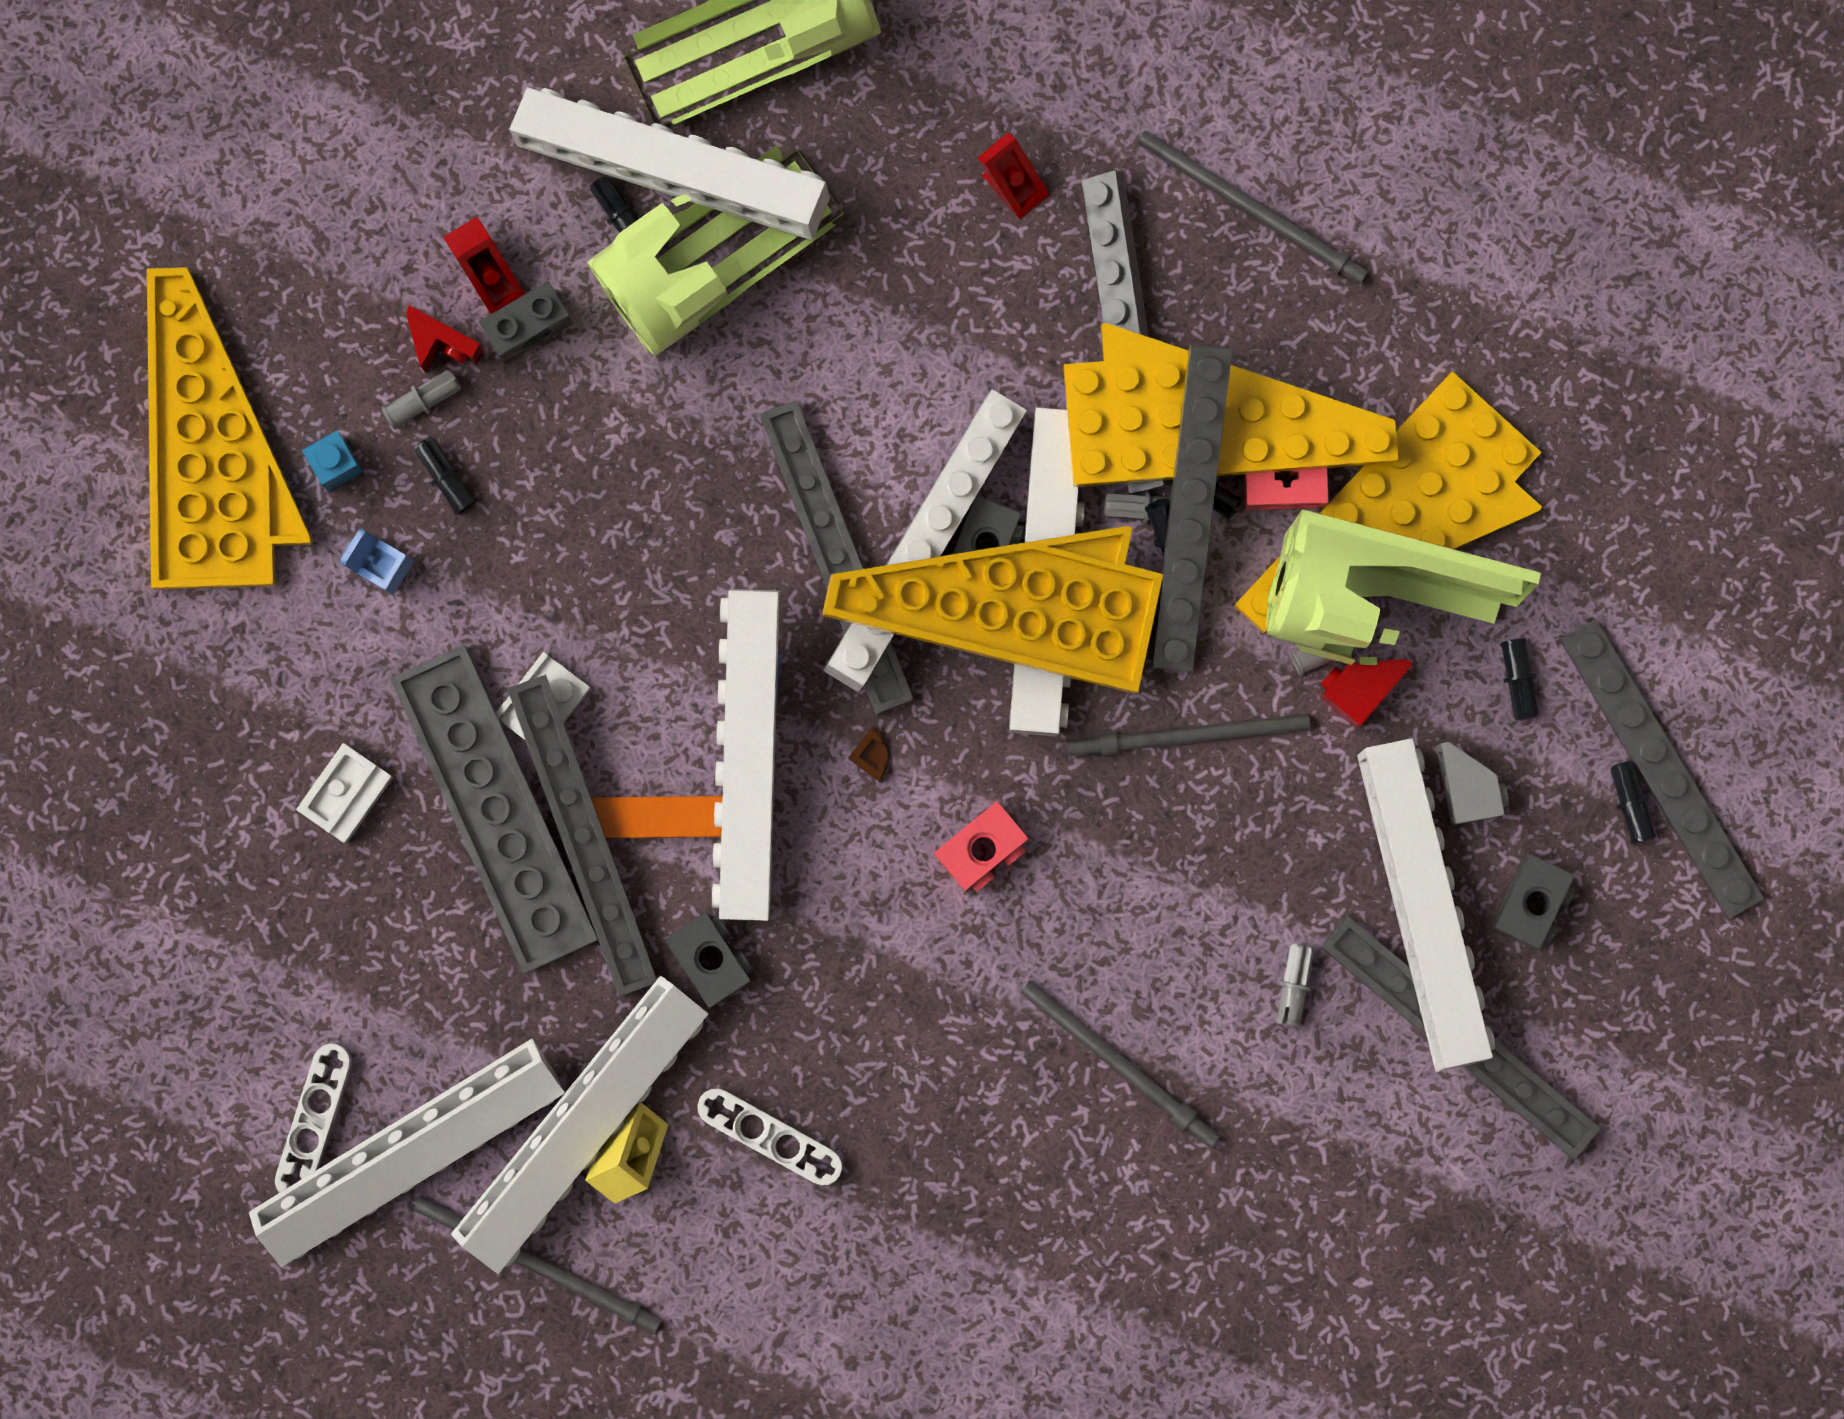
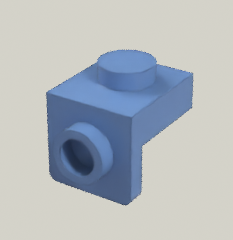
(376, 561)

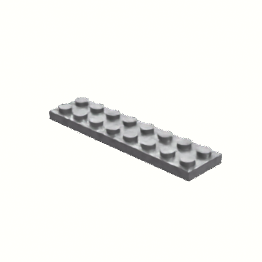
(494, 809)

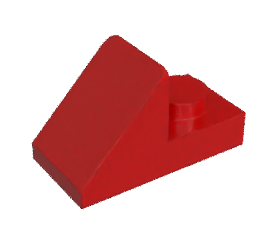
(1012, 176)
(430, 334)

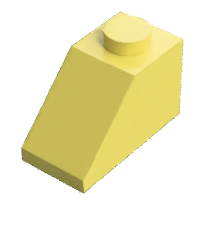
(629, 1156)

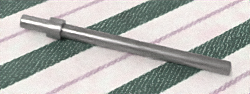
(1109, 743)
(1181, 1114)

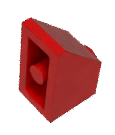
(484, 265)
(1361, 687)

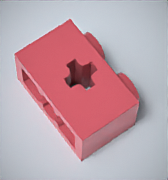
(1305, 492)

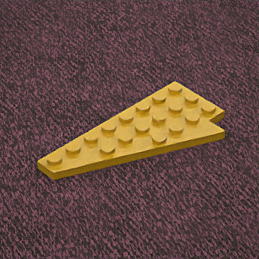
(1130, 408)
(211, 470)
(1444, 489)
(1035, 604)

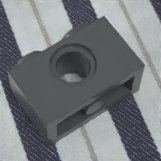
(526, 322)
(992, 521)
(1513, 916)
(688, 946)

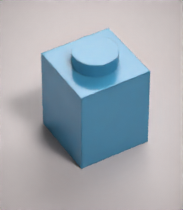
(332, 461)

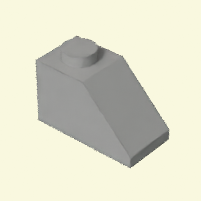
(1469, 787)

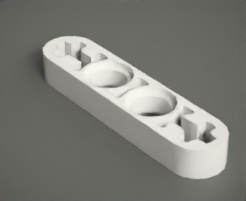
(308, 1119)
(767, 1140)

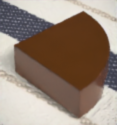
(871, 755)

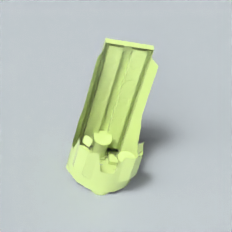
(808, 28)
(662, 295)
(1335, 563)

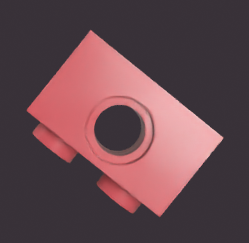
(992, 825)

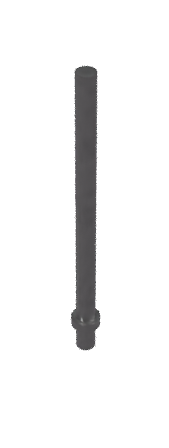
(1250, 206)
(630, 1312)

